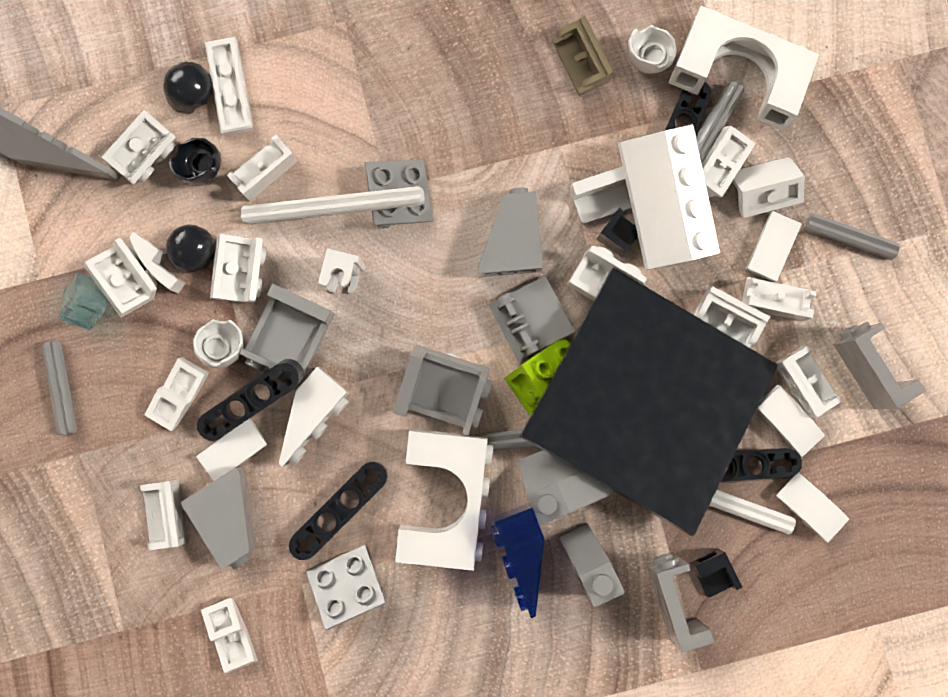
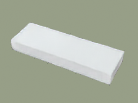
(229, 86)

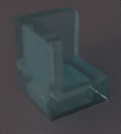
(82, 302)

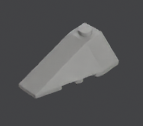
(37, 149)
(556, 487)

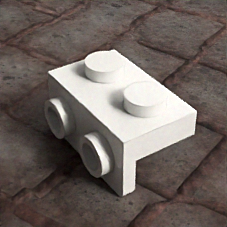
(139, 147)
(237, 269)
(594, 269)
(122, 278)

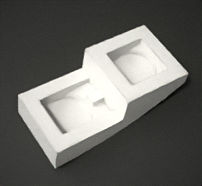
(152, 260)
(177, 394)
(790, 420)
(812, 507)
(229, 634)

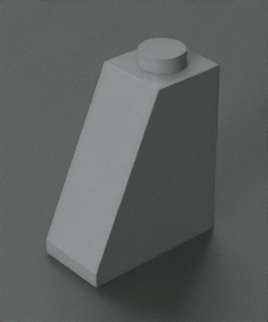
(514, 237)
(224, 518)
(591, 565)

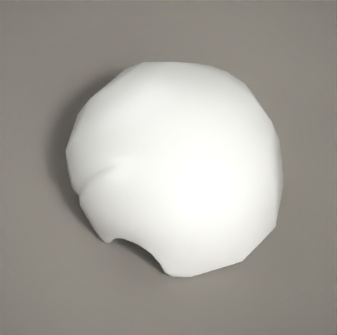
(651, 49)
(218, 343)

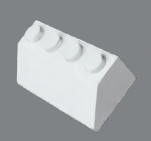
(669, 197)

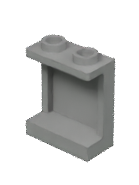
(287, 330)
(871, 371)
(443, 388)
(682, 633)

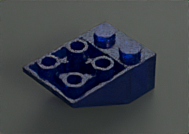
(524, 545)

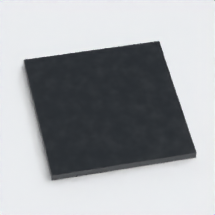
(650, 401)

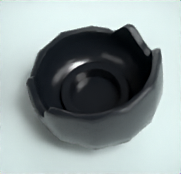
(187, 86)
(196, 161)
(190, 248)

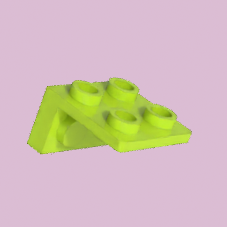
(534, 375)

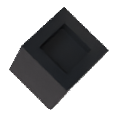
(618, 234)
(715, 573)

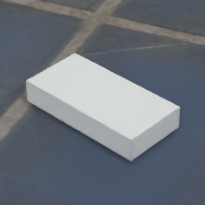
(773, 246)
(232, 449)

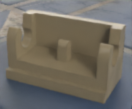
(582, 56)

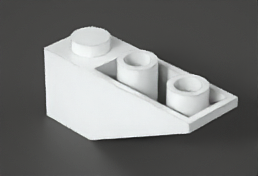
(311, 407)

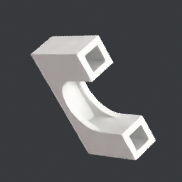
(782, 62)
(455, 544)

